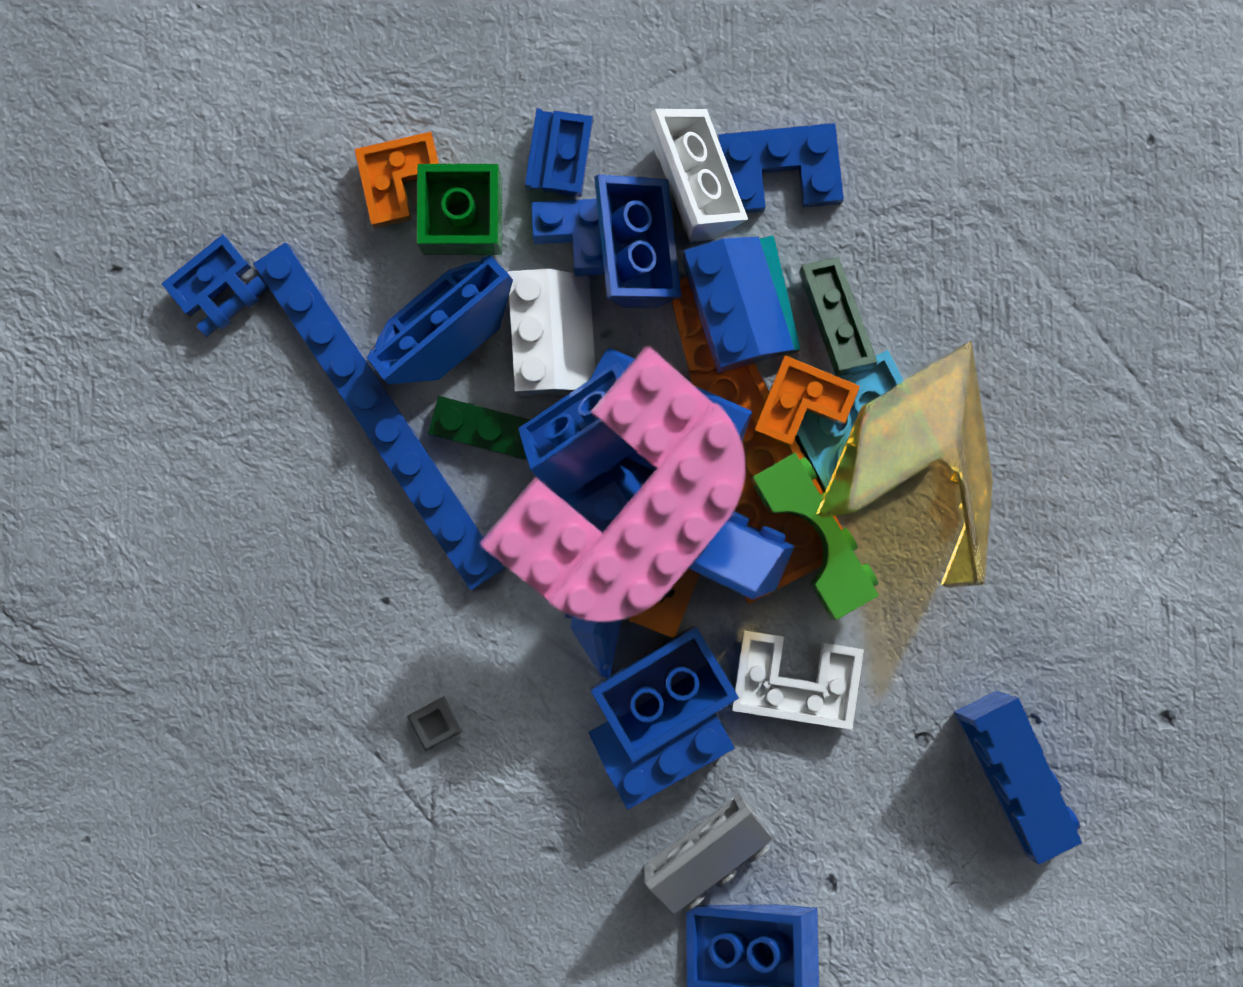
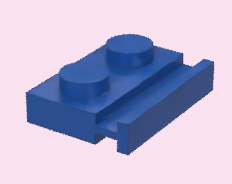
(559, 152)

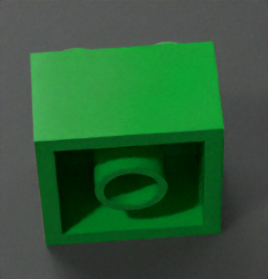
(459, 209)

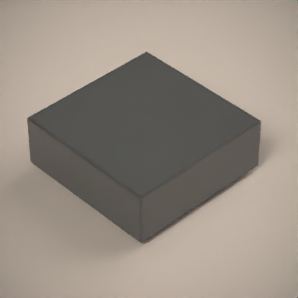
(434, 723)

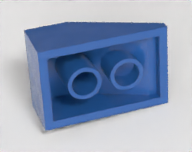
(752, 946)

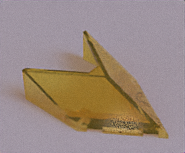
(910, 427)

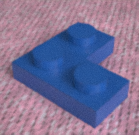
(571, 222)

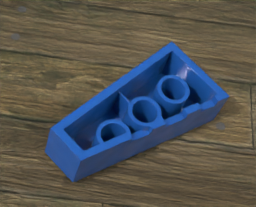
(1020, 775)

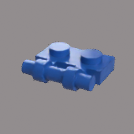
(208, 276)

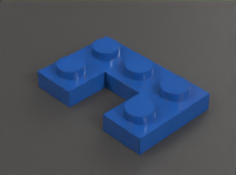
(801, 148)

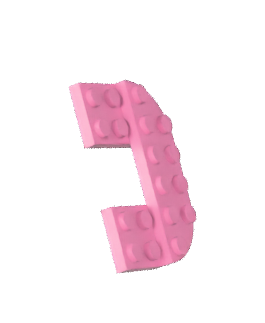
(661, 526)

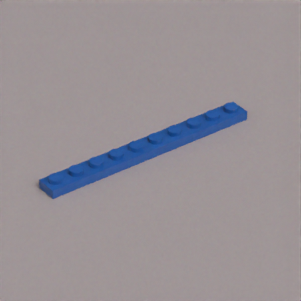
(378, 415)

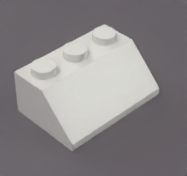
(696, 172)
(551, 332)

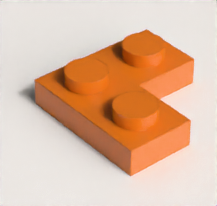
(384, 171)
(799, 389)

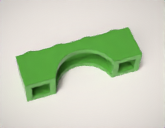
(842, 580)

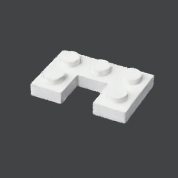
(823, 702)

